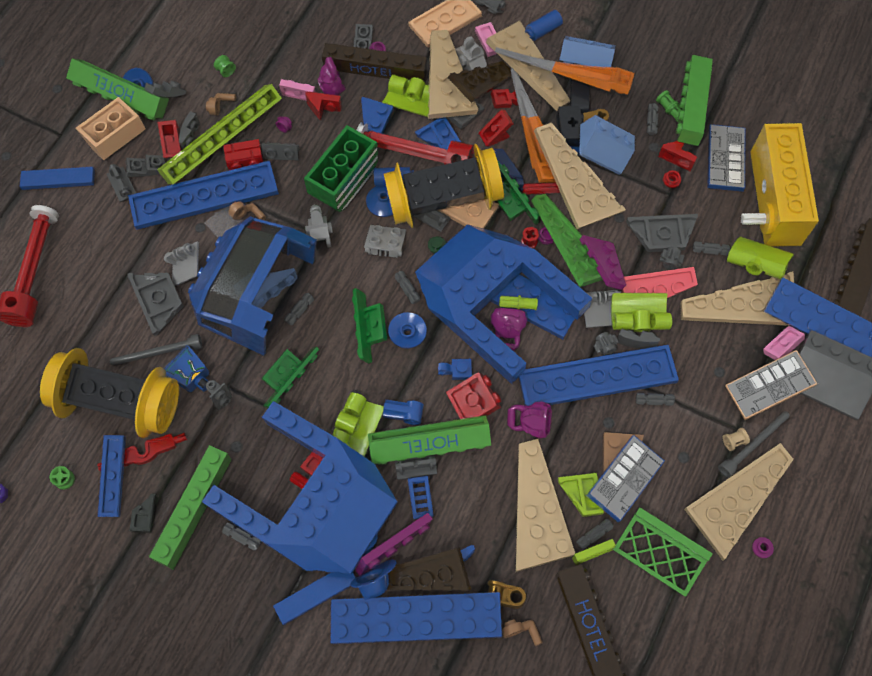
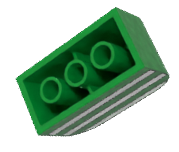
(342, 169)

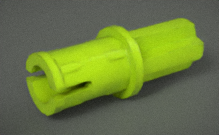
(518, 302)

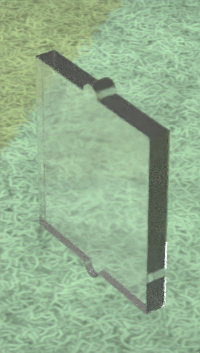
(221, 222)

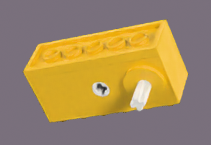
(782, 186)

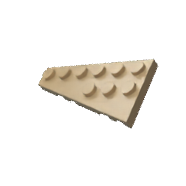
(541, 80)
(444, 96)
(578, 184)
(736, 305)
(733, 504)
(540, 522)

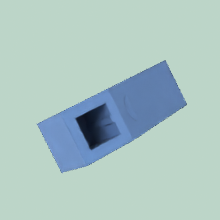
(273, 285)

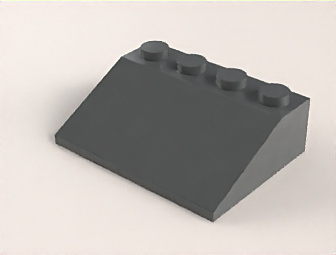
(840, 374)

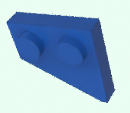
(438, 133)

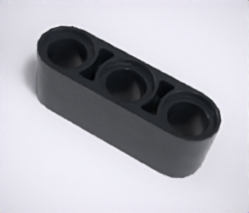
(579, 95)

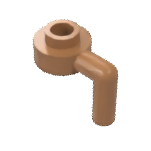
(213, 104)
(239, 209)
(513, 628)

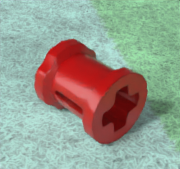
(528, 237)

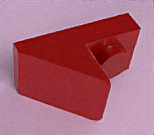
(320, 102)
(496, 129)
(169, 138)
(673, 153)

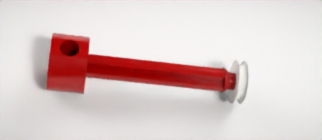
(420, 149)
(17, 306)

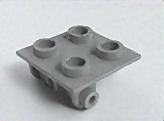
(385, 239)
(184, 262)
(600, 309)

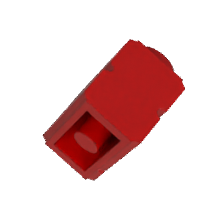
(243, 154)

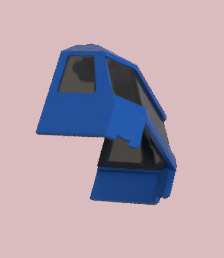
(235, 275)

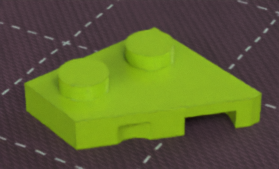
(577, 488)

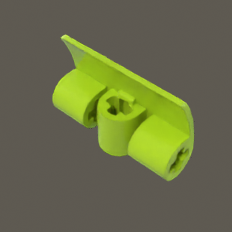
(408, 95)
(759, 258)
(640, 312)
(357, 422)

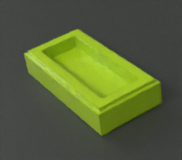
(593, 552)

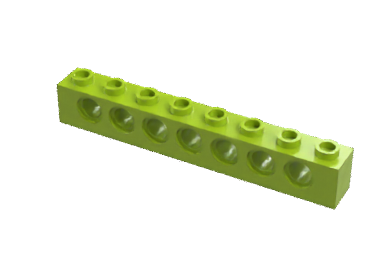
(219, 134)

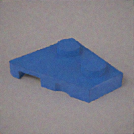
(376, 114)

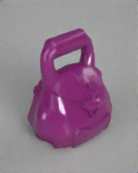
(329, 78)
(509, 324)
(533, 419)

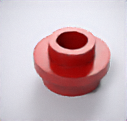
(672, 175)

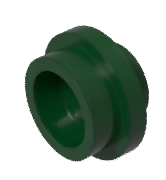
(436, 244)

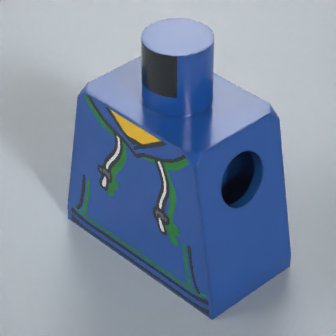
(188, 370)

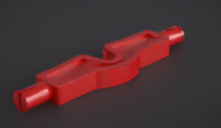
(153, 448)

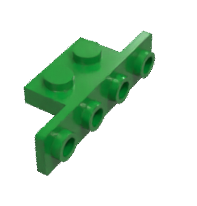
(514, 202)
(369, 325)
(284, 371)

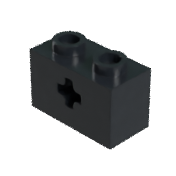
(568, 124)

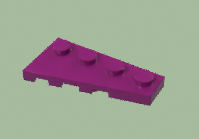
(390, 546)

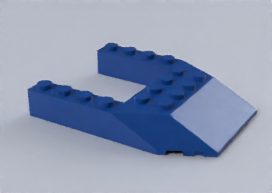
(473, 271)
(333, 513)

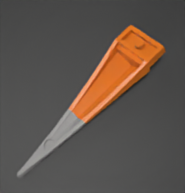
(600, 77)
(531, 121)

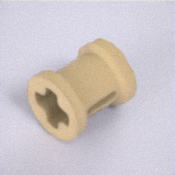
(736, 439)

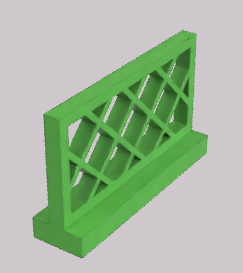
(672, 536)

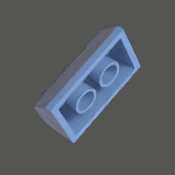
(586, 52)
(606, 144)

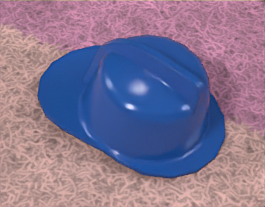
(375, 581)

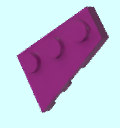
(607, 261)

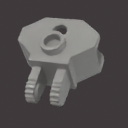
(471, 55)
(318, 225)

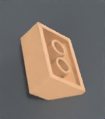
(111, 128)

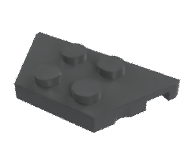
(663, 231)
(157, 298)

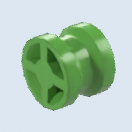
(224, 65)
(58, 474)

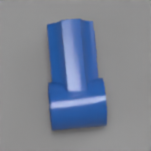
(409, 412)

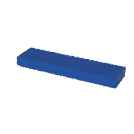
(57, 178)
(111, 476)
(312, 596)

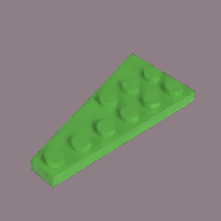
(567, 241)

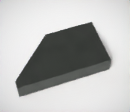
(143, 516)

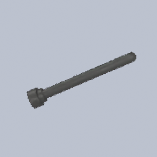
(193, 342)
(729, 467)

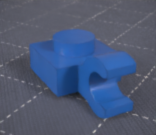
(459, 369)

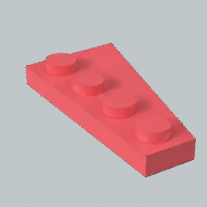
(667, 282)

